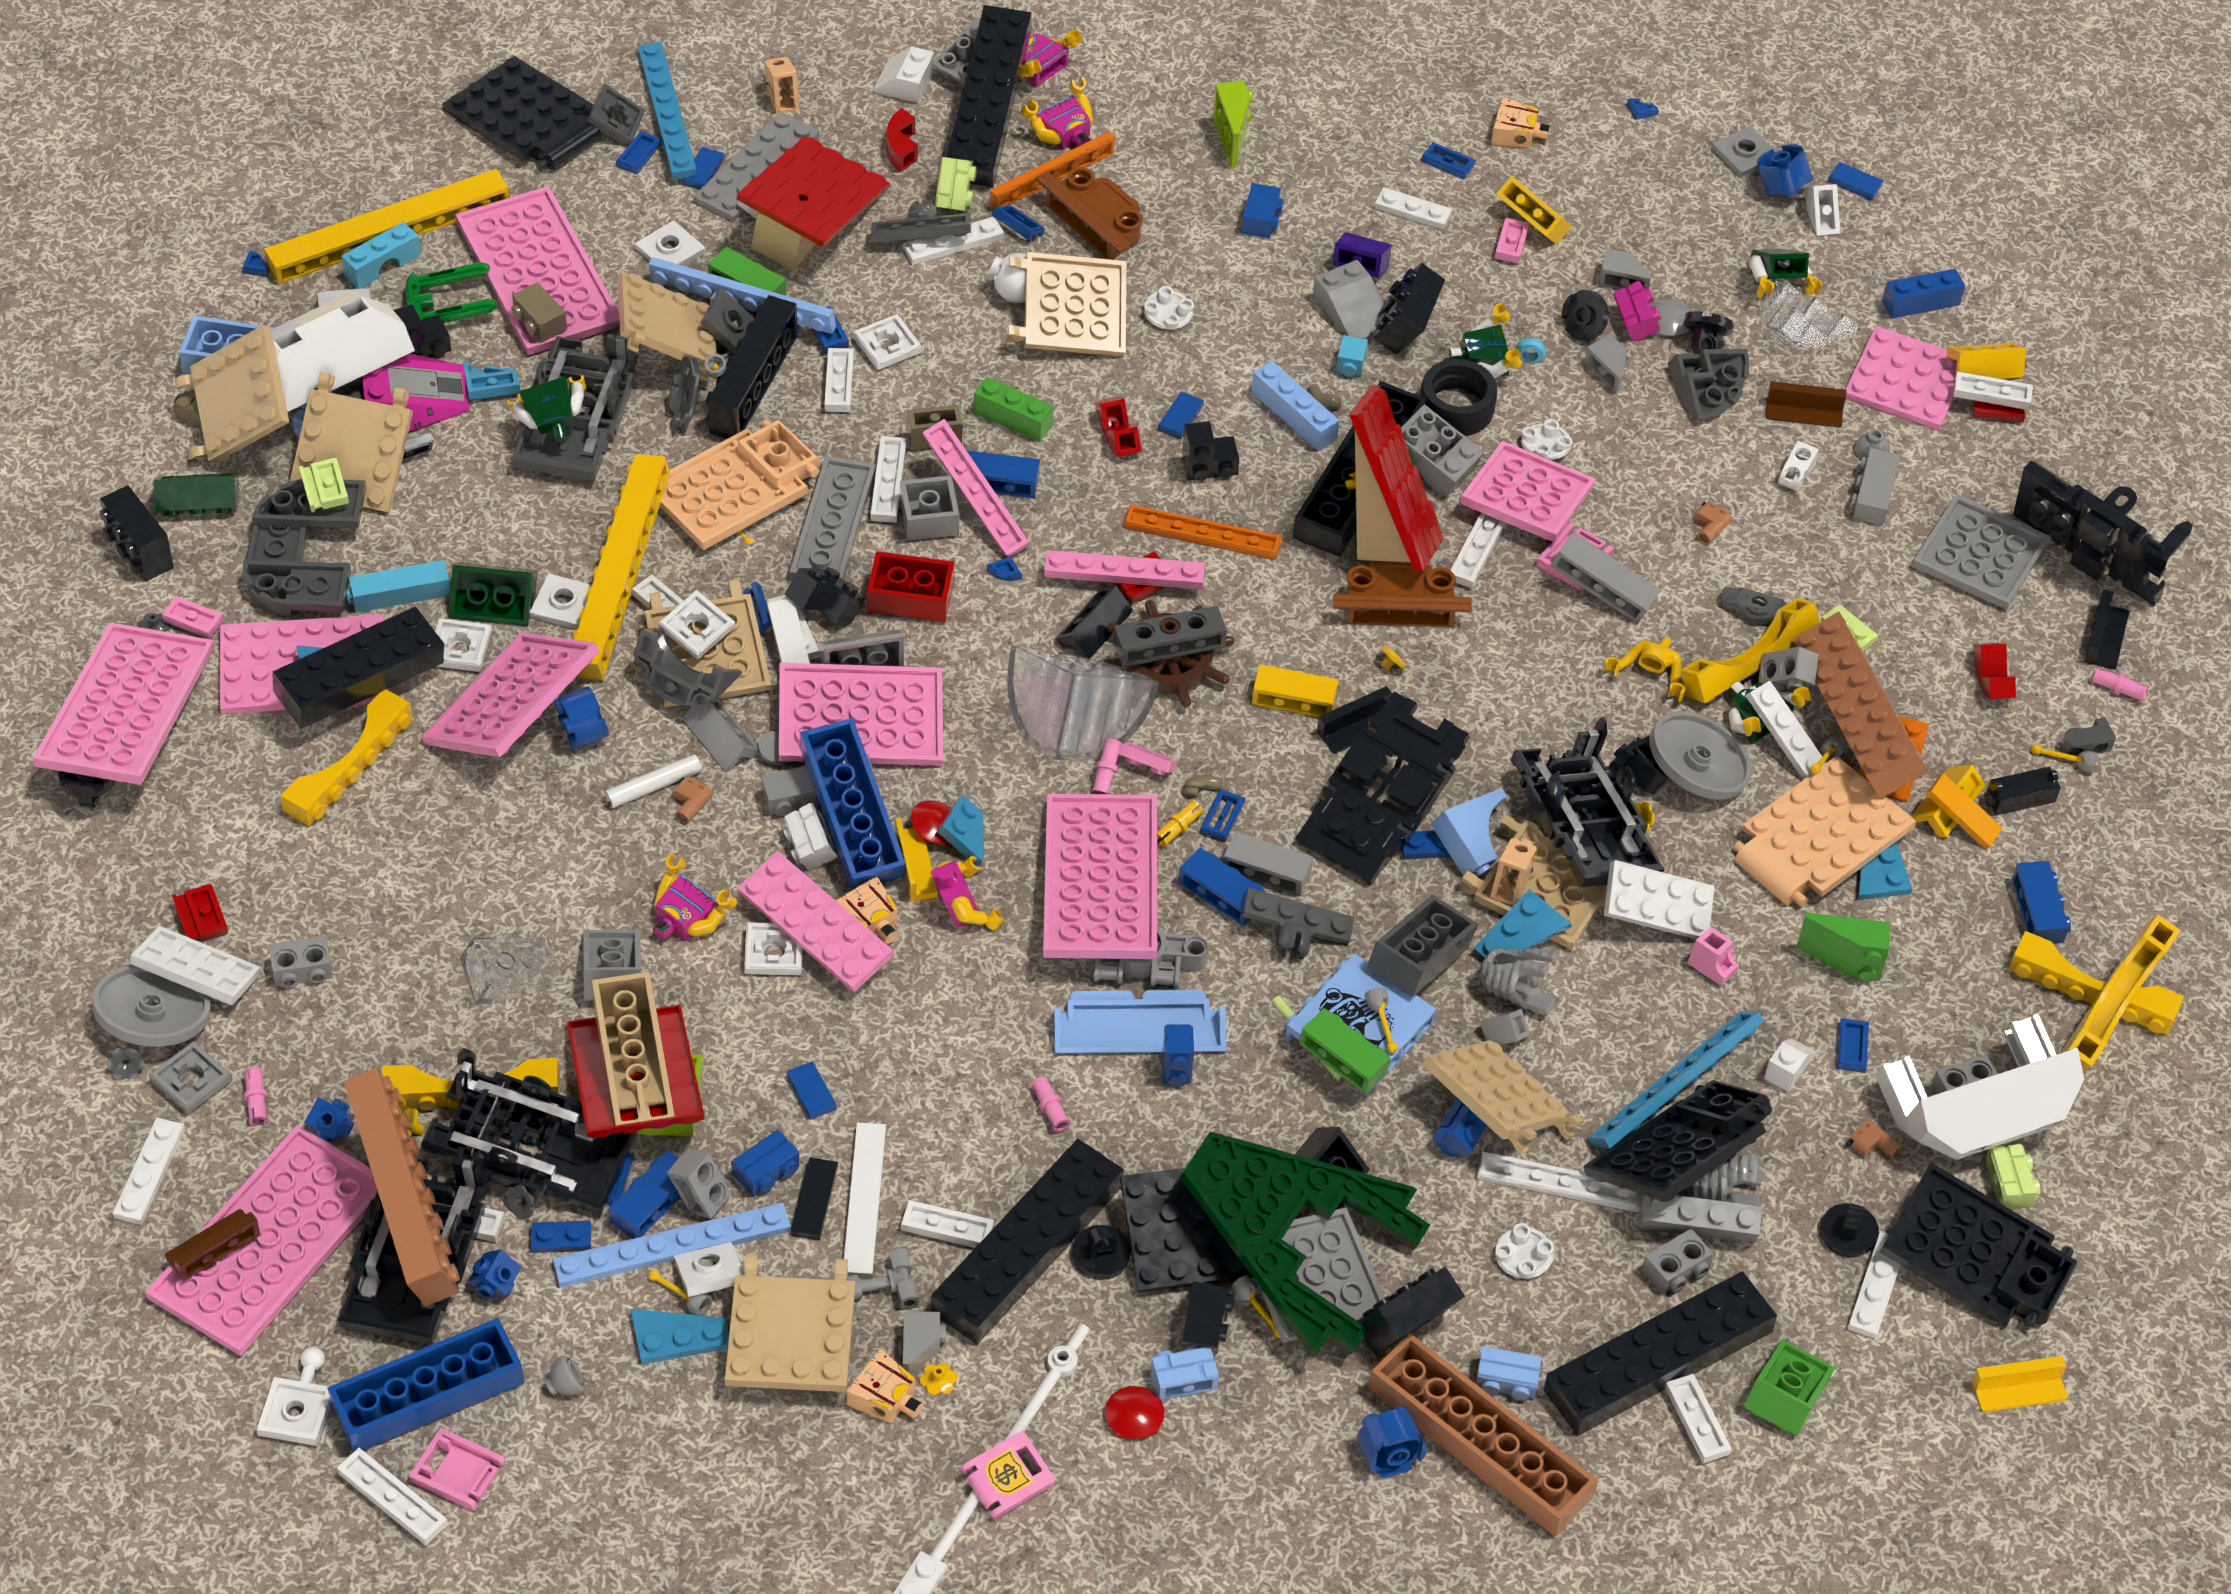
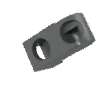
(2096, 739)

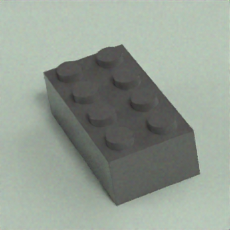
(1422, 945)

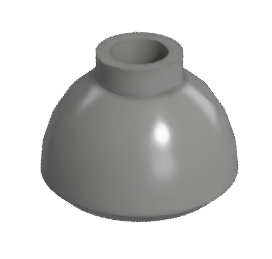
(1872, 439)
(565, 1377)

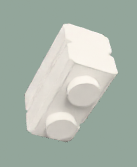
(810, 837)

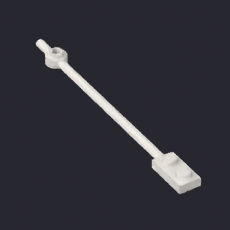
(928, 1569)

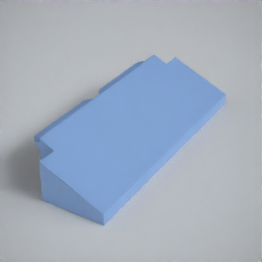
(1122, 1024)

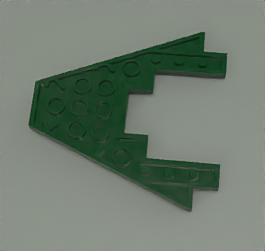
(1255, 1197)

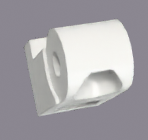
(1798, 466)

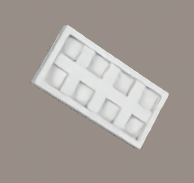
(1658, 900)
(195, 965)

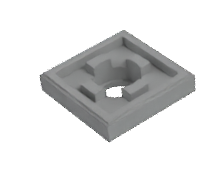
(1739, 161)
(190, 1060)

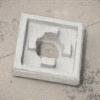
(686, 251)
(887, 329)
(699, 609)
(549, 610)
(473, 634)
(761, 936)
(701, 1275)

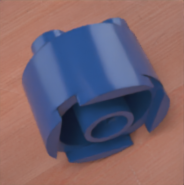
(1784, 170)
(581, 717)
(1391, 1442)

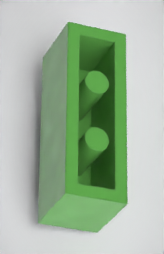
(737, 267)
(1013, 409)
(1345, 1050)

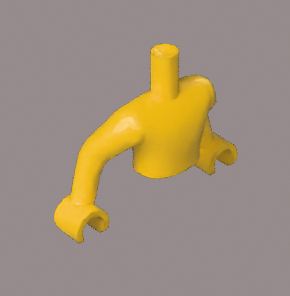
(1653, 658)

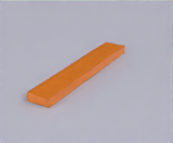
(1058, 167)
(1203, 532)

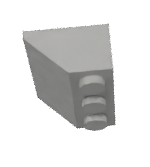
(872, 649)

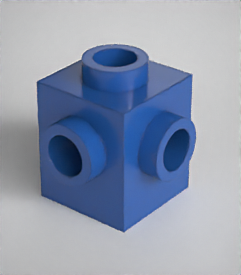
(321, 1119)
(494, 1274)

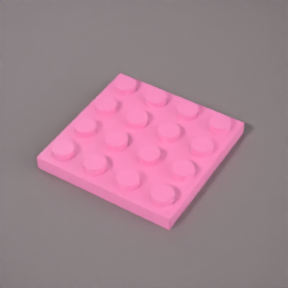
(1904, 378)
(1528, 491)

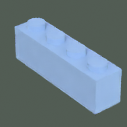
(1295, 405)

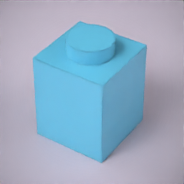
(1352, 356)

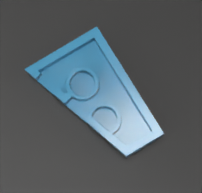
(1884, 876)
(1523, 926)
(677, 1335)

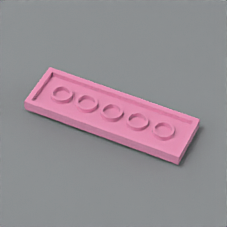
(815, 921)

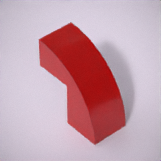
(900, 148)
(1120, 435)
(1992, 670)

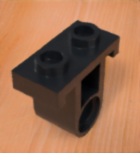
(1642, 763)

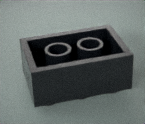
(1408, 308)
(136, 533)
(1410, 1308)

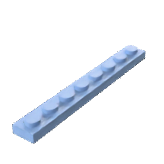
(748, 296)
(664, 1245)

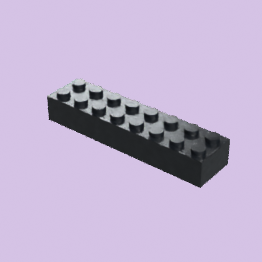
(990, 90)
(1329, 512)
(1026, 1241)
(1659, 1351)

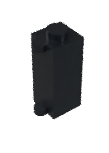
(2022, 790)

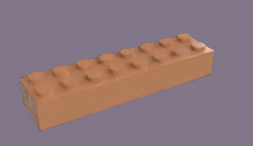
(1862, 706)
(402, 1187)
(1483, 1434)

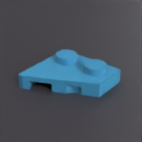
(490, 381)
(965, 829)

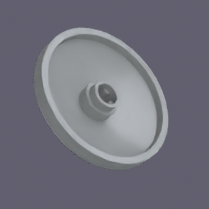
(1700, 755)
(148, 1008)

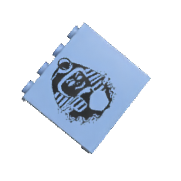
(1344, 995)

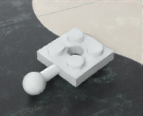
(290, 1393)

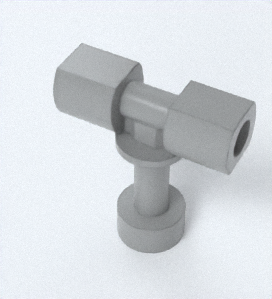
(896, 1279)

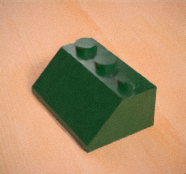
(196, 493)
(492, 593)

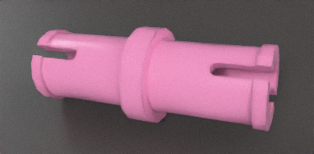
(2120, 684)
(1106, 766)
(255, 1096)
(1050, 1104)

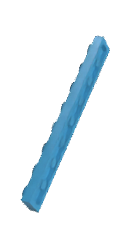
(667, 111)
(1679, 1076)

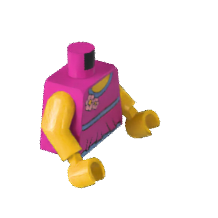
(1047, 56)
(1063, 122)
(958, 896)
(686, 907)

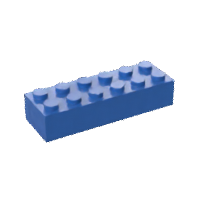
(851, 803)
(426, 1385)

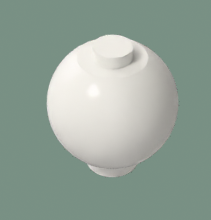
(1009, 281)

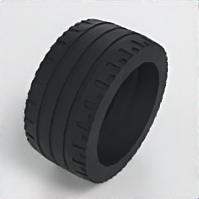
(1465, 376)

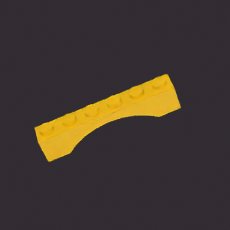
(1709, 678)
(312, 794)
(2042, 962)
(2120, 989)
(427, 1091)

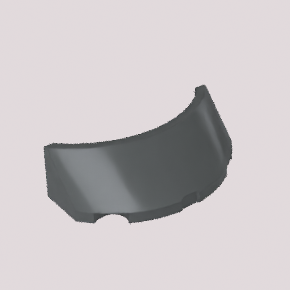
(672, 677)

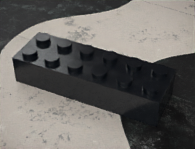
(752, 367)
(358, 667)

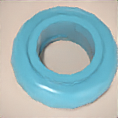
(1534, 344)

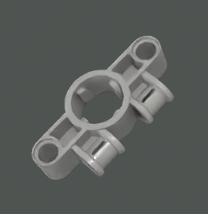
(1174, 954)

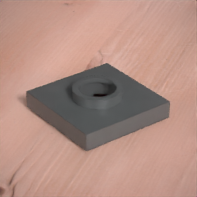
(627, 112)
(718, 323)

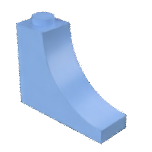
(1466, 832)

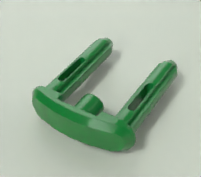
(425, 300)

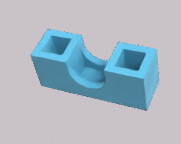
(363, 263)

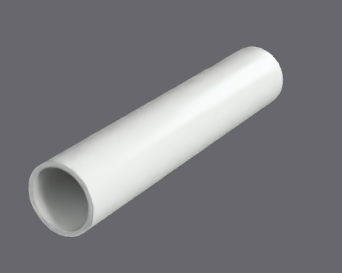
(653, 781)

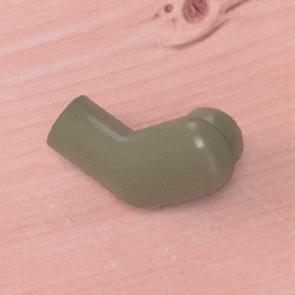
(1329, 401)
(1202, 781)

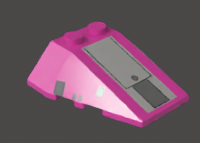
(434, 386)

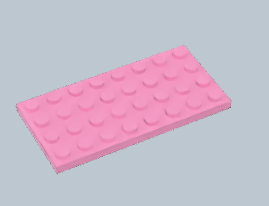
(533, 242)
(124, 703)
(1101, 876)
(305, 1207)

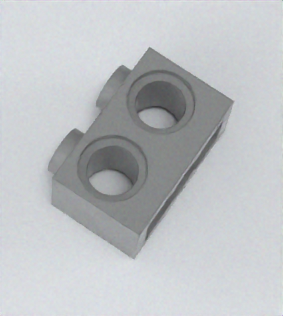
(1789, 668)
(306, 961)
(1962, 1074)
(699, 1183)
(1673, 1257)

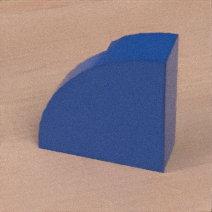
(1640, 109)
(255, 265)
(1005, 569)

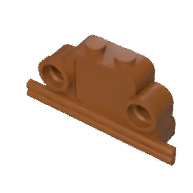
(1095, 210)
(1400, 596)

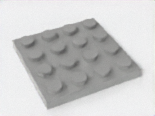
(1981, 551)
(1332, 1267)

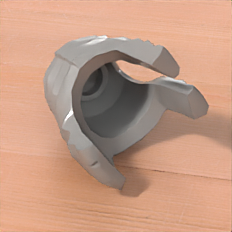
(1510, 976)
(1730, 1173)

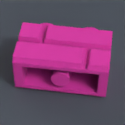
(1637, 312)

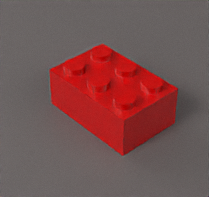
(910, 586)

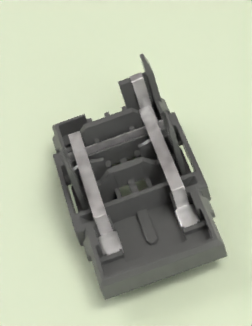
(590, 434)

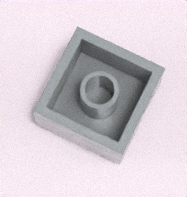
(929, 508)

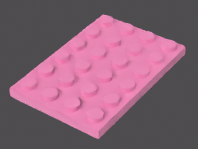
(256, 649)
(510, 694)
(892, 707)

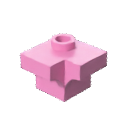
(1714, 956)

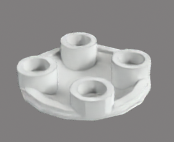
(1168, 309)
(1546, 440)
(1524, 1252)

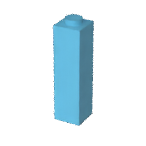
(399, 586)

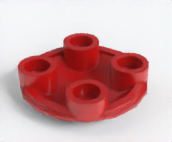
(926, 820)
(1134, 1413)

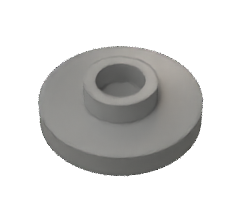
(768, 748)

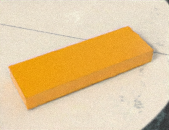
(1964, 811)

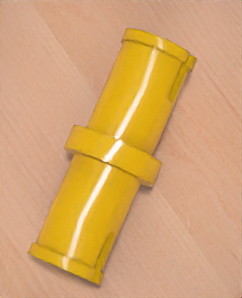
(1179, 823)

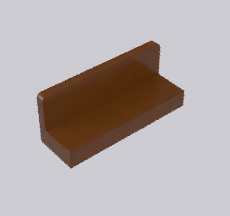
(1805, 404)
(213, 1244)

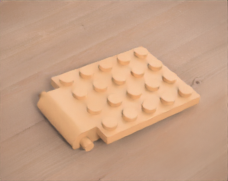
(738, 482)
(1820, 833)

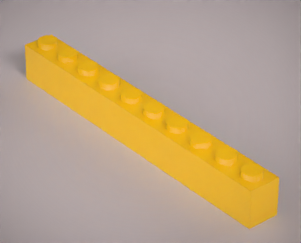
(420, 213)
(621, 559)

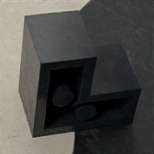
(427, 335)
(1206, 455)
(826, 592)
(1207, 1313)

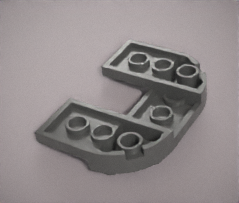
(277, 546)

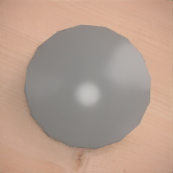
(1672, 317)

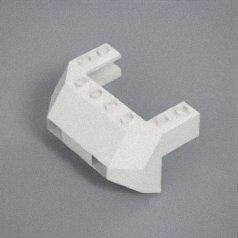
(340, 339)
(1993, 1108)

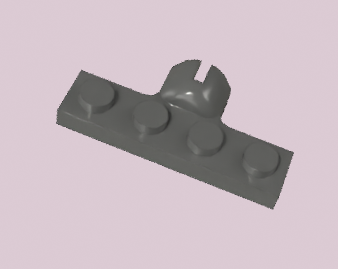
(921, 223)
(1296, 922)

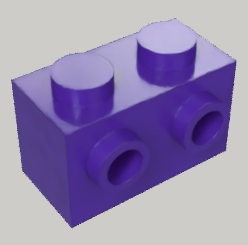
(1370, 253)

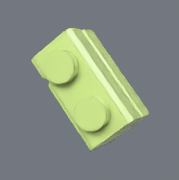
(955, 184)
(2012, 1176)

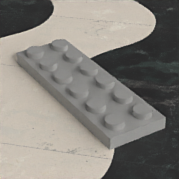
(760, 152)
(834, 515)

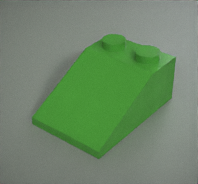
(1846, 943)
(1788, 1387)

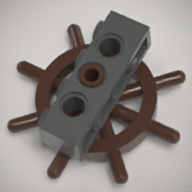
(1167, 641)

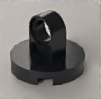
(1585, 314)
(1707, 328)
(84, 787)
(1849, 1230)
(1101, 1252)

